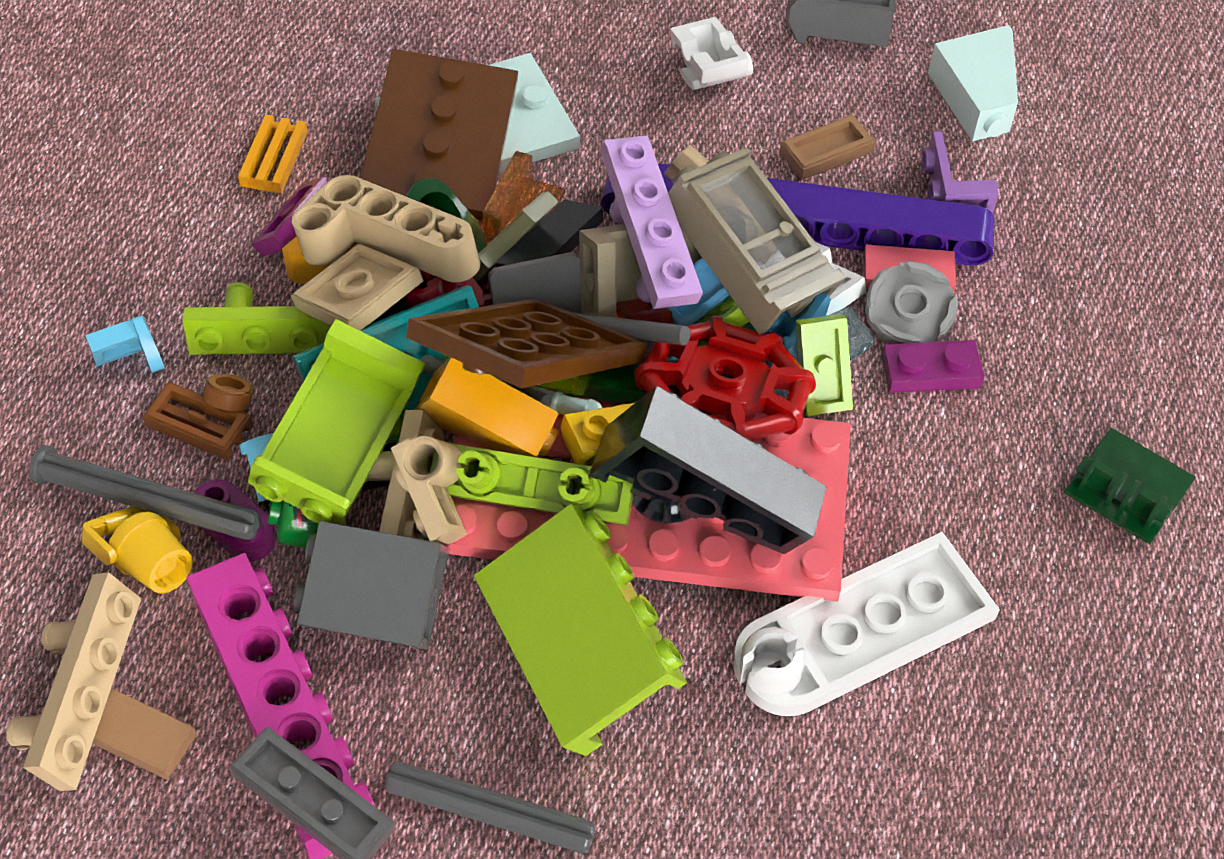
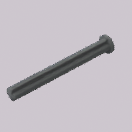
(143, 494)

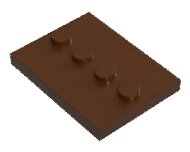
(441, 124)
(526, 342)

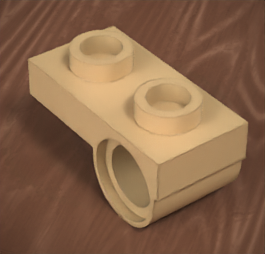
(435, 509)

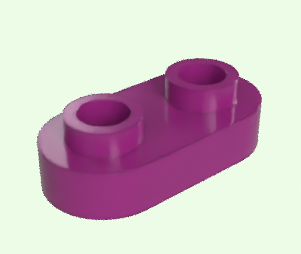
(265, 537)

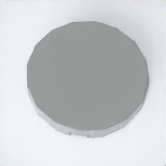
(911, 304)

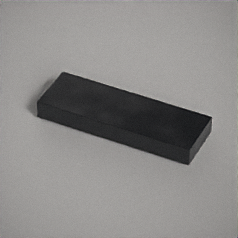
(554, 233)

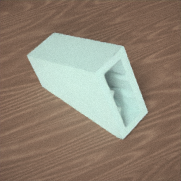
(978, 80)

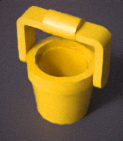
(141, 547)

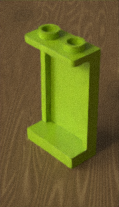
(336, 425)

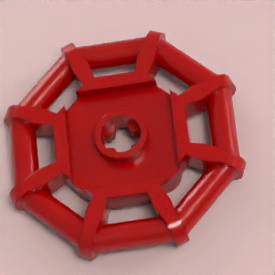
(752, 387)

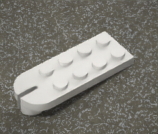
(878, 624)

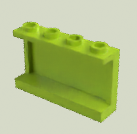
(578, 626)

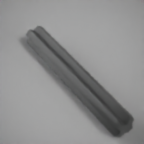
(490, 807)

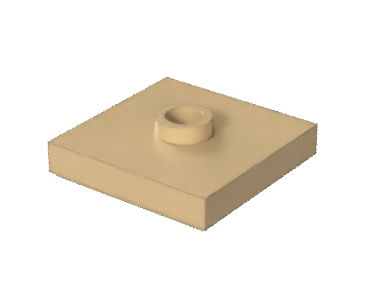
(357, 287)

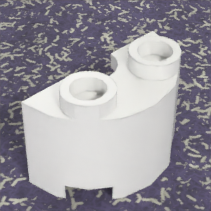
(710, 54)

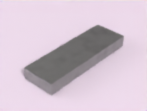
(311, 797)

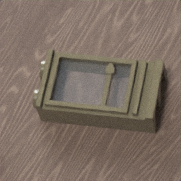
(750, 238)

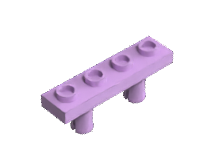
(651, 223)

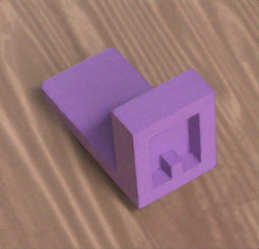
(942, 188)

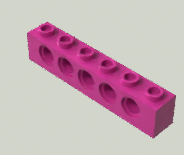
(234, 589)

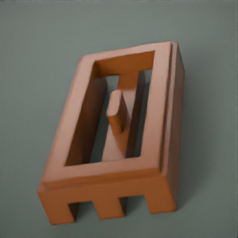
(193, 426)

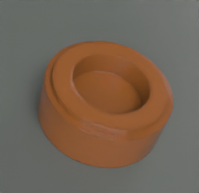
(228, 392)

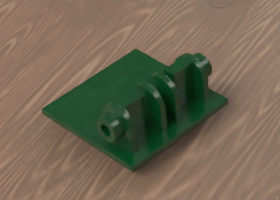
(1129, 485)

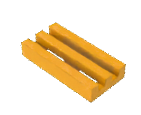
(266, 130)

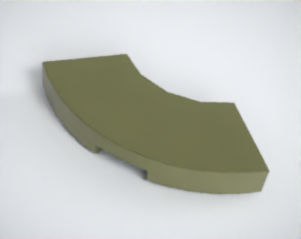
(517, 229)

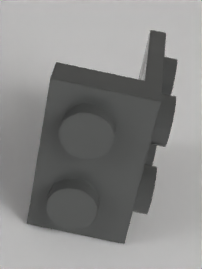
(547, 279)

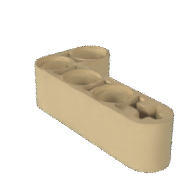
(393, 224)

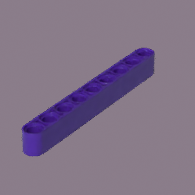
(863, 218)

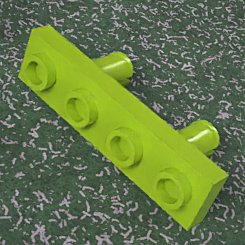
(250, 329)
(537, 484)

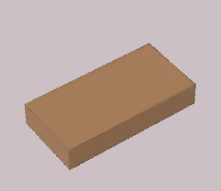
(827, 147)
(142, 734)

